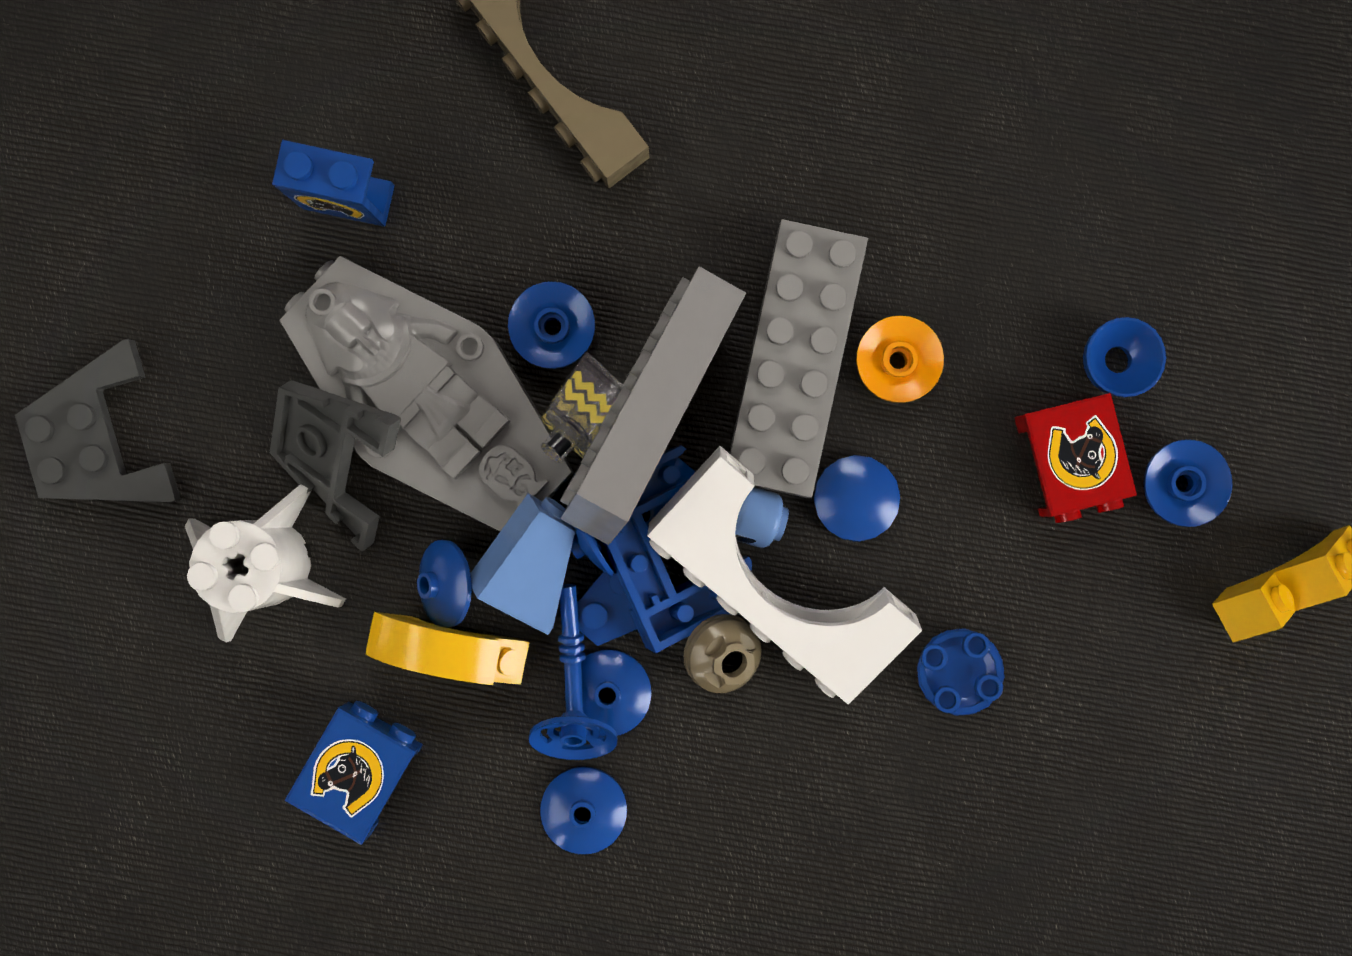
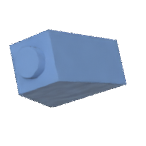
(527, 564)

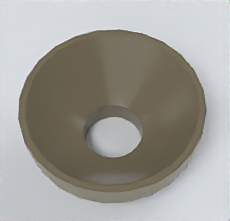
(712, 643)

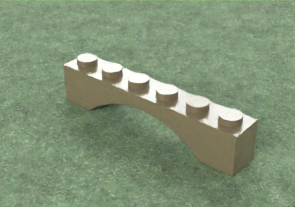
(601, 134)

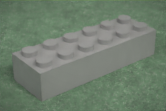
(797, 356)
(650, 405)

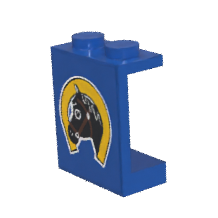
(332, 183)
(353, 770)

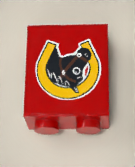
(1079, 457)

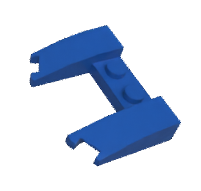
(657, 607)

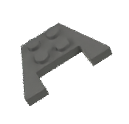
(74, 441)
(315, 446)

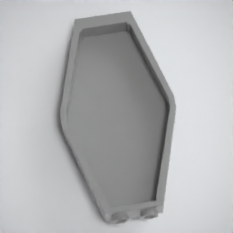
(463, 411)

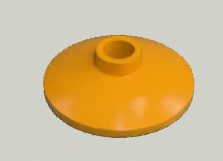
(920, 351)

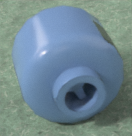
(761, 518)

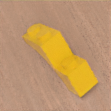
(1274, 596)

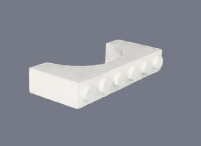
(836, 646)

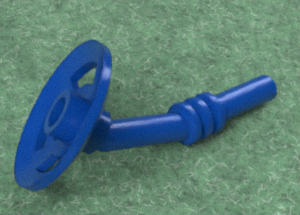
(573, 733)

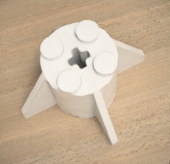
(253, 564)

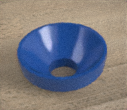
(1144, 353)

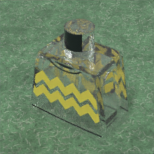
(579, 409)

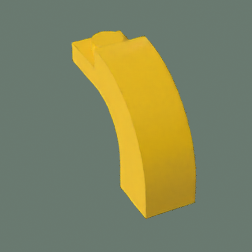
(446, 651)

